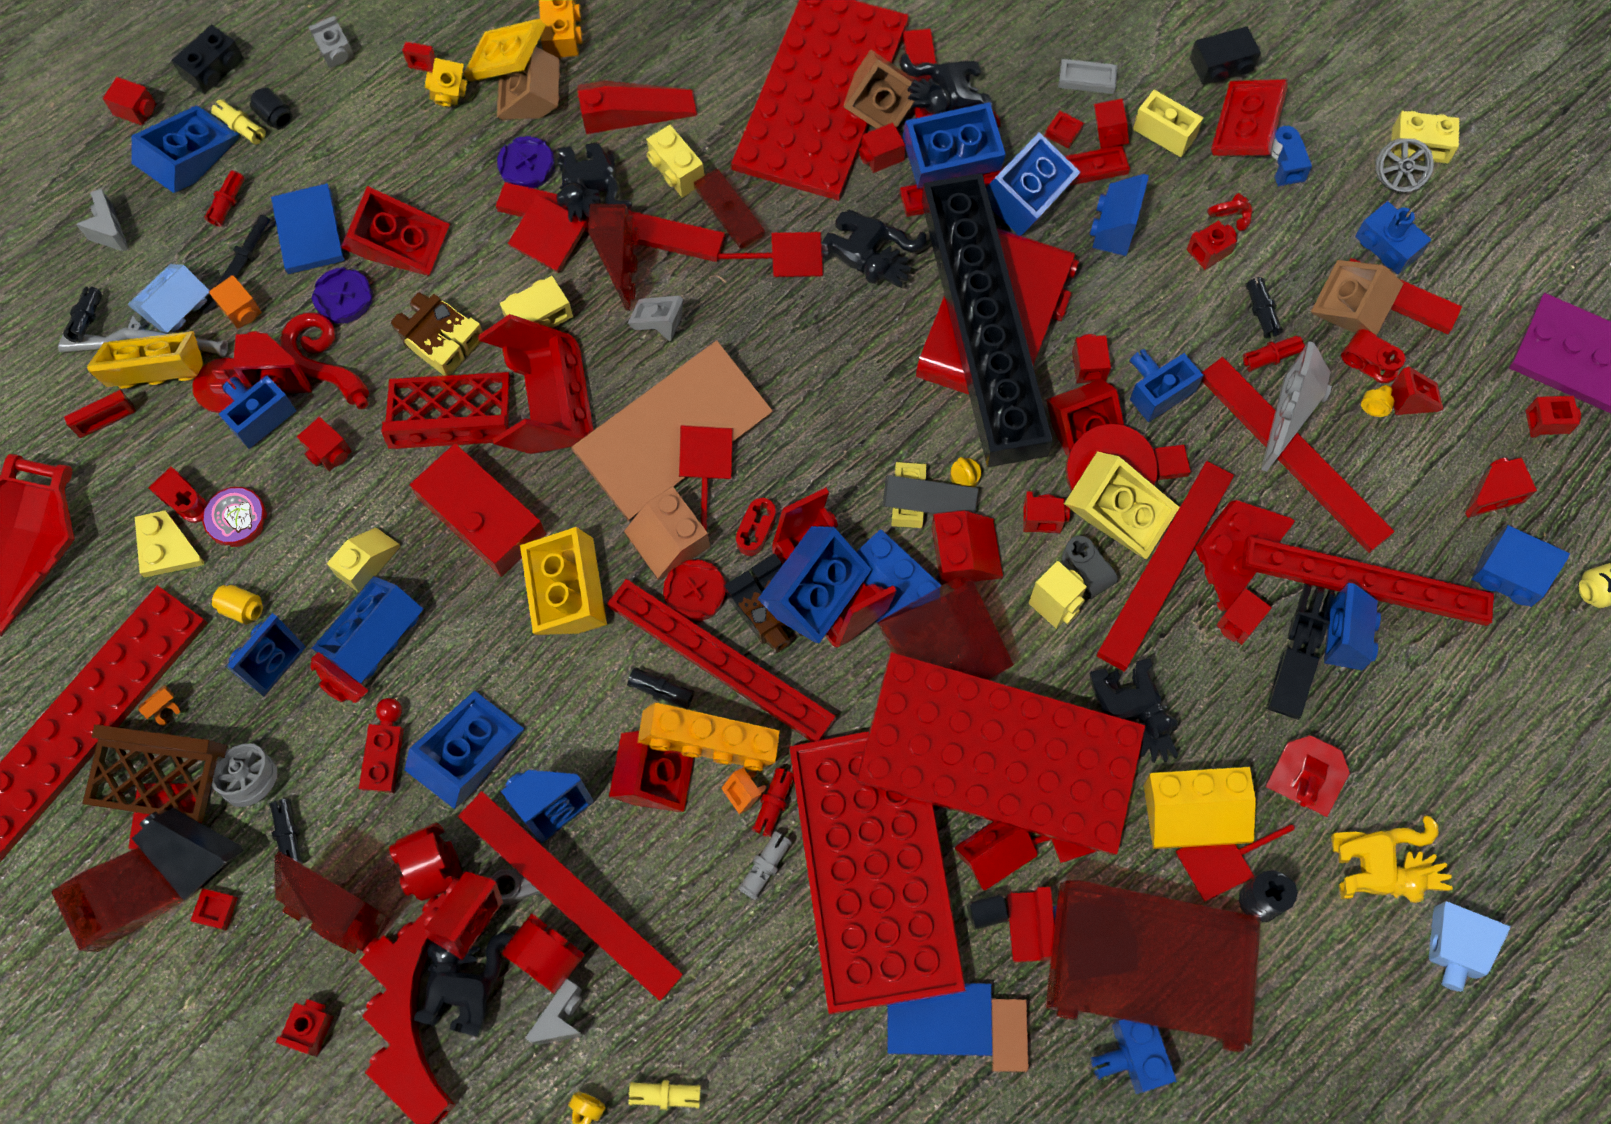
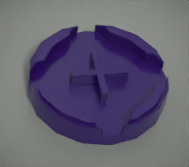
(526, 162)
(342, 295)

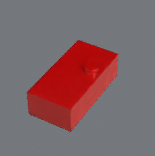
(477, 509)

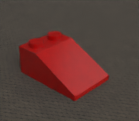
(394, 233)

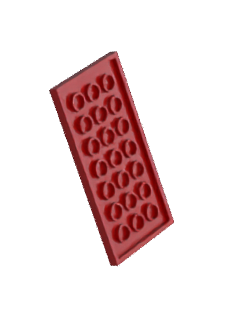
(799, 122)
(1001, 754)
(873, 883)

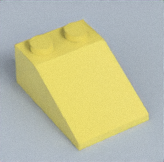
(1122, 504)

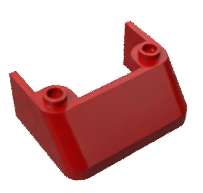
(552, 382)
(867, 603)

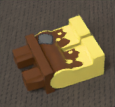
(437, 332)

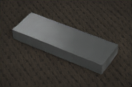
(927, 496)

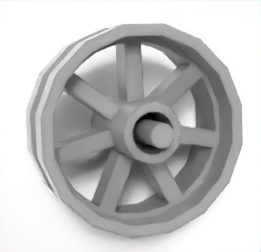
(1404, 164)
(241, 771)

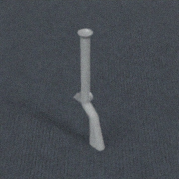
(133, 331)

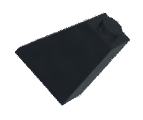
(185, 850)

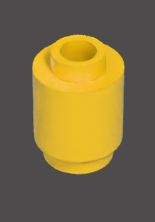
(237, 604)

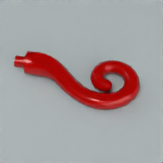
(347, 382)

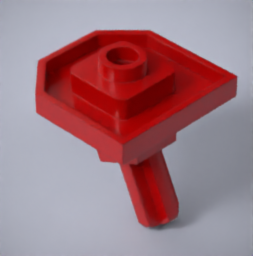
(1310, 773)

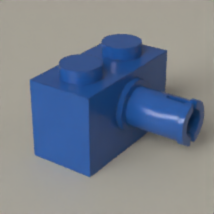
(1393, 237)
(1163, 386)
(255, 409)
(1140, 1054)

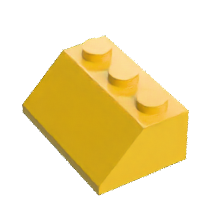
(147, 360)
(563, 583)
(1200, 807)

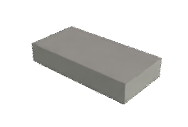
(1087, 76)

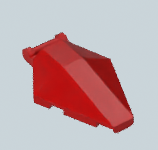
(32, 531)

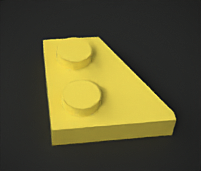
(163, 545)

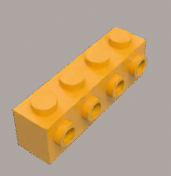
(561, 30)
(708, 736)

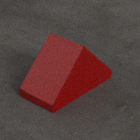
(1415, 393)

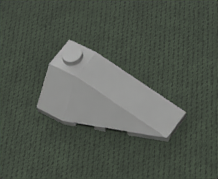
(1300, 394)

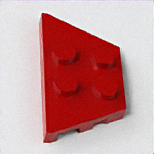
(1224, 542)

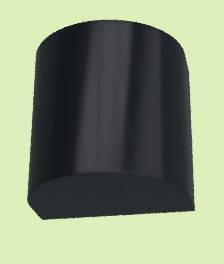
(987, 912)

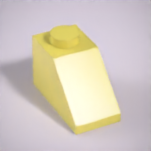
(362, 557)

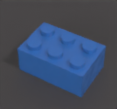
(953, 144)

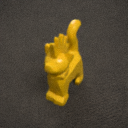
(1380, 867)

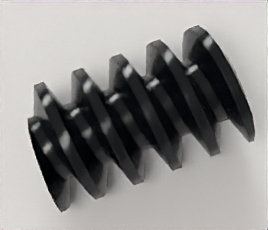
(1268, 895)

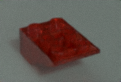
(614, 238)
(113, 900)

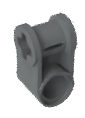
(1092, 567)

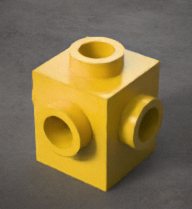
(446, 82)

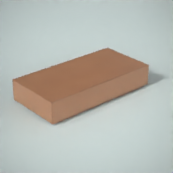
(1009, 1035)

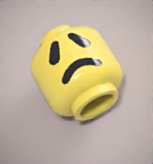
(1596, 586)

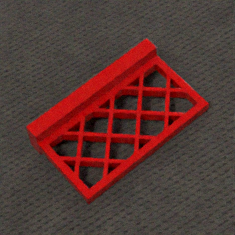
(447, 428)

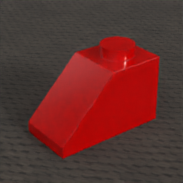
(1502, 486)

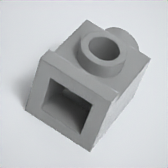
(331, 42)

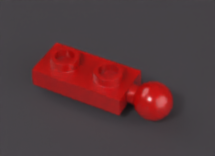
(382, 749)

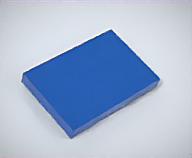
(307, 228)
(943, 1024)

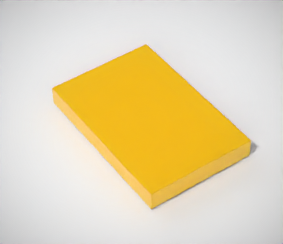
(504, 50)

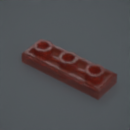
(729, 209)

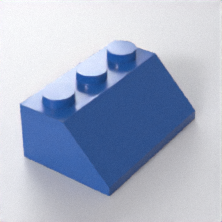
(895, 567)
(815, 583)
(368, 628)
(546, 800)

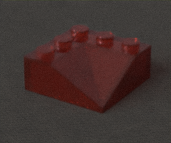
(949, 631)
(332, 910)

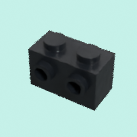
(1225, 55)
(207, 59)

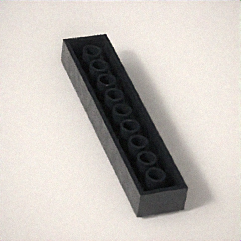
(986, 321)

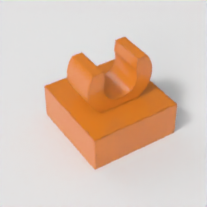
(158, 702)
(742, 790)

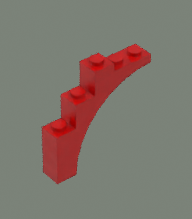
(403, 1067)

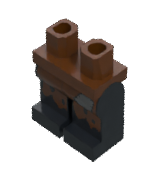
(744, 596)

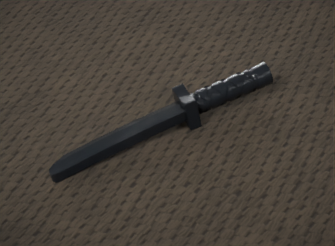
(242, 255)

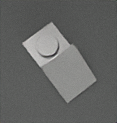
(104, 226)
(659, 314)
(550, 1024)

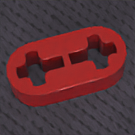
(749, 524)

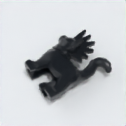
(947, 88)
(586, 179)
(862, 246)
(1138, 702)
(459, 989)

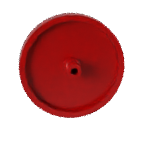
(1112, 440)

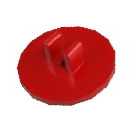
(210, 382)

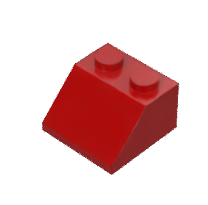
(260, 356)
(1082, 410)
(965, 546)
(649, 775)
(463, 913)

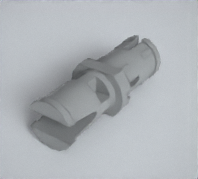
(764, 865)

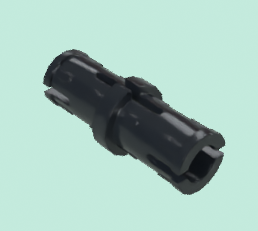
(1264, 307)
(82, 314)
(660, 688)
(285, 829)

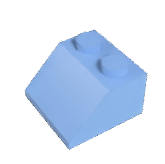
(170, 298)

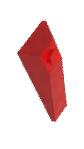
(624, 105)

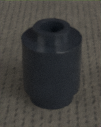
(271, 108)

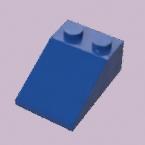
(181, 147)
(1030, 184)
(265, 655)
(462, 749)

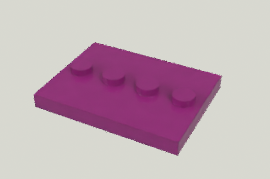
(1567, 351)

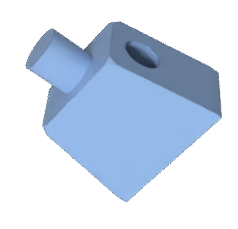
(1464, 943)

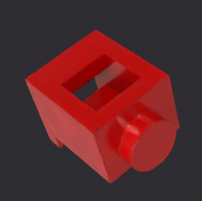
(1212, 244)
(1553, 415)
(1044, 513)
(312, 1038)

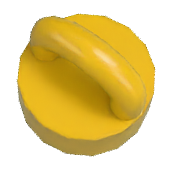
(1378, 401)
(965, 472)
(587, 1106)

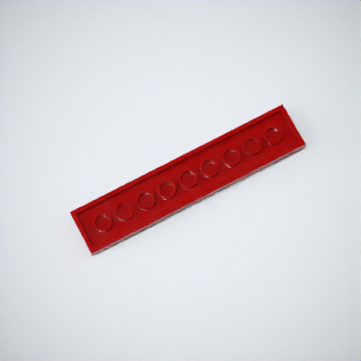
(99, 695)

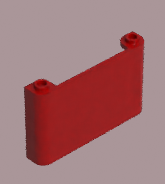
(1037, 280)

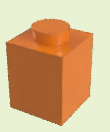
(235, 302)

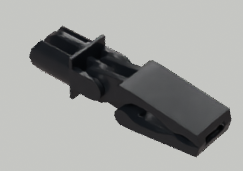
(1296, 667)

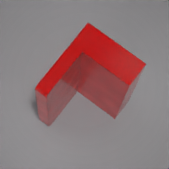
(996, 852)
(1031, 925)

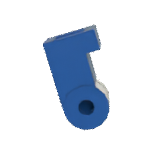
(1291, 156)

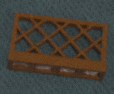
(149, 744)

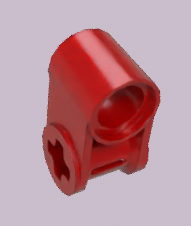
(1371, 355)
(179, 495)

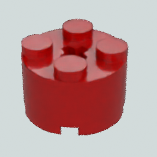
(425, 862)
(543, 954)

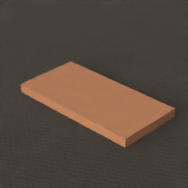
(639, 447)

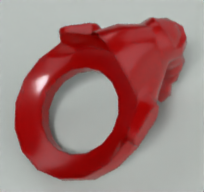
(1238, 205)

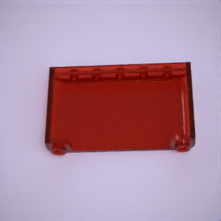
(1154, 962)

